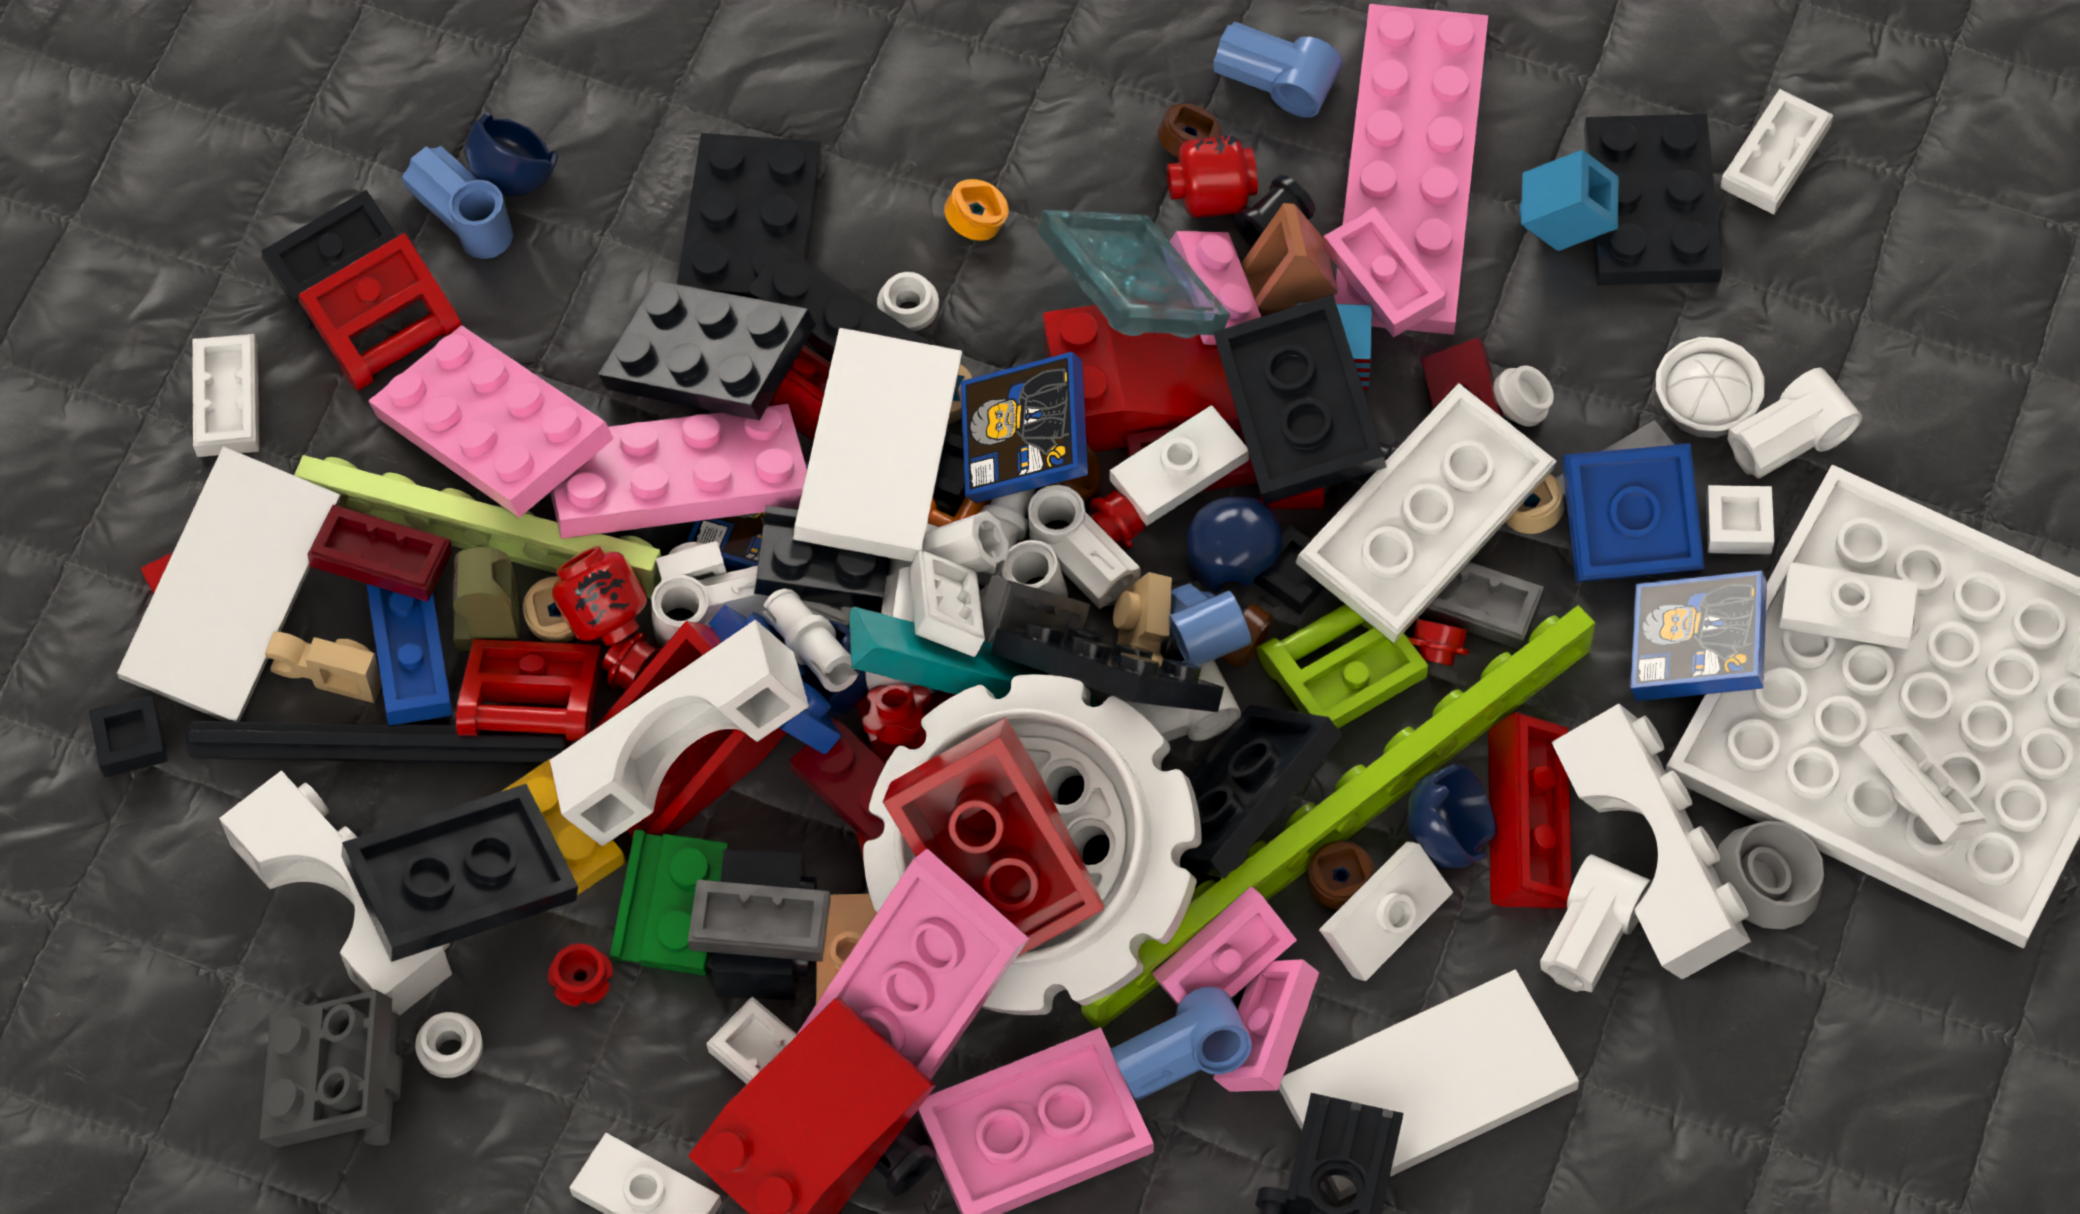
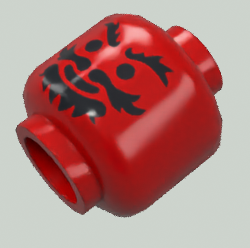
(1213, 176)
(599, 595)

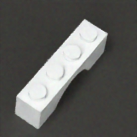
(616, 770)
(289, 841)
(1686, 908)

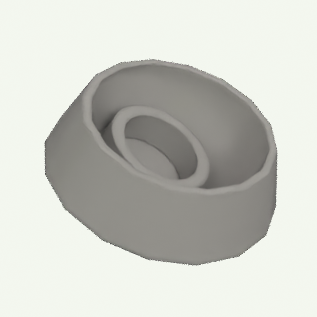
(1768, 848)

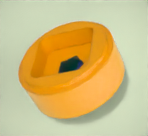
(976, 209)

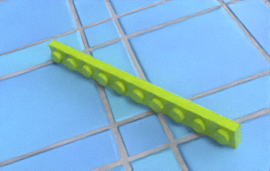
(1370, 790)

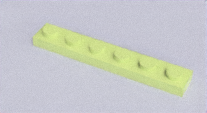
(470, 522)

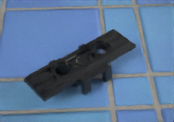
(1340, 1141)

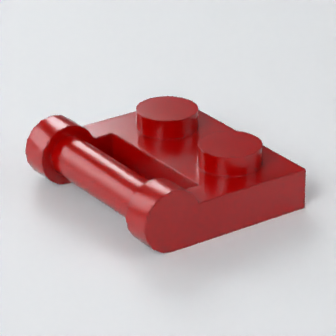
(371, 293)
(529, 674)

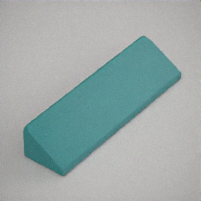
(893, 650)

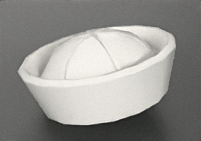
(1709, 386)

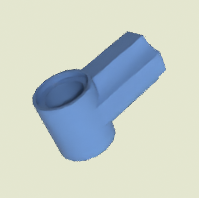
(1293, 73)
(460, 202)
(1206, 624)
(1201, 1037)

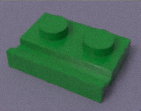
(660, 899)

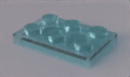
(1132, 273)

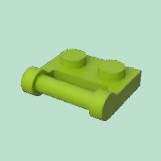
(1350, 677)

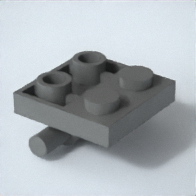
(332, 1071)

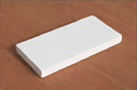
(878, 445)
(1426, 512)
(228, 586)
(1447, 1071)

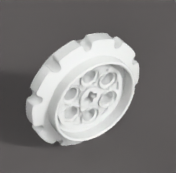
(1125, 795)

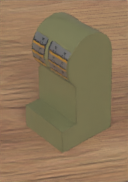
(484, 597)

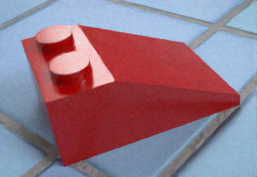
(1139, 379)
(708, 764)
(998, 831)
(813, 1118)

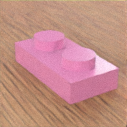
(1218, 266)
(1384, 271)
(1227, 950)
(1272, 1015)

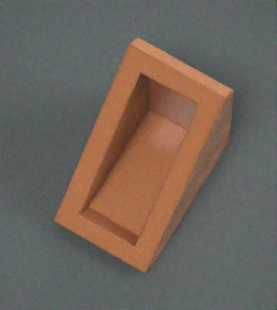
(1288, 263)

